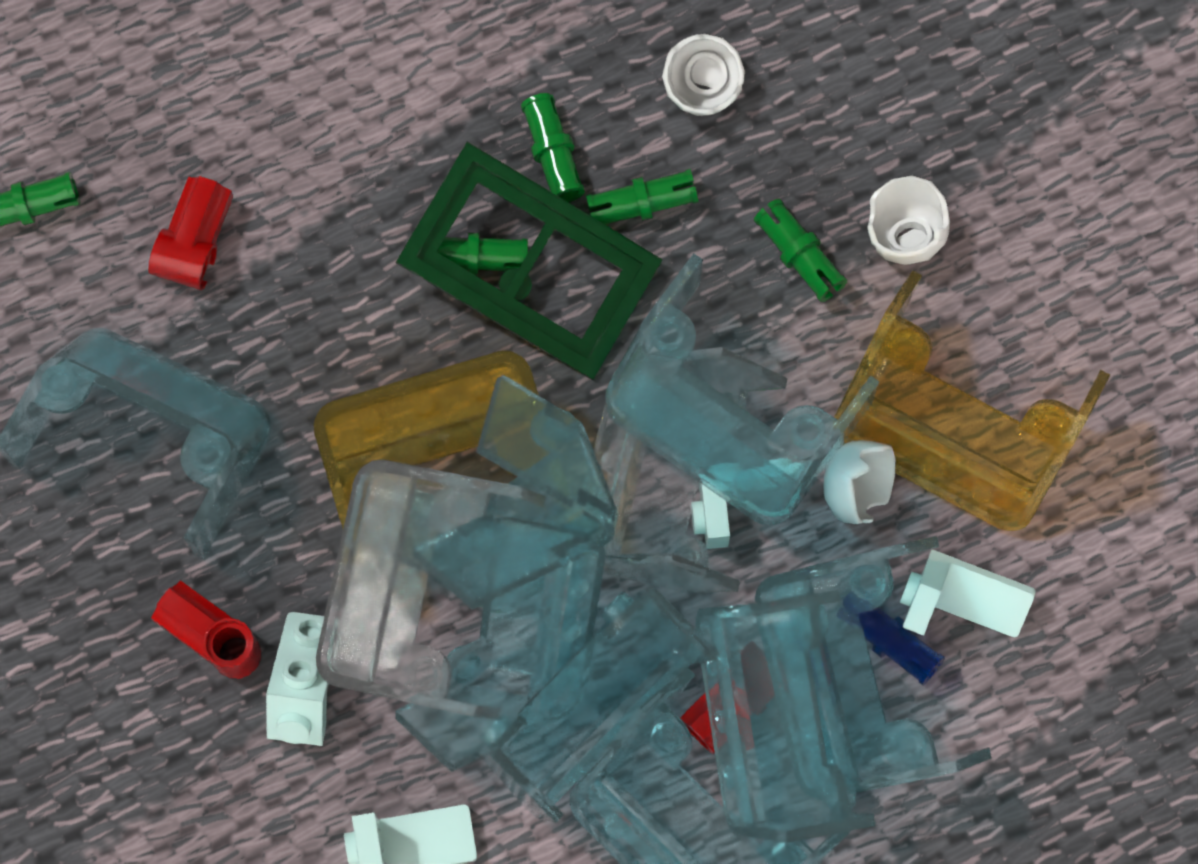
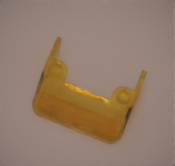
(412, 419)
(953, 439)

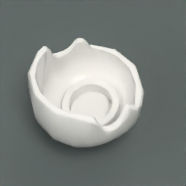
(707, 62)
(906, 205)
(859, 479)

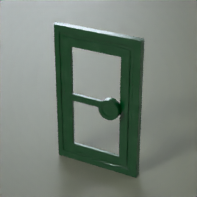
(515, 284)

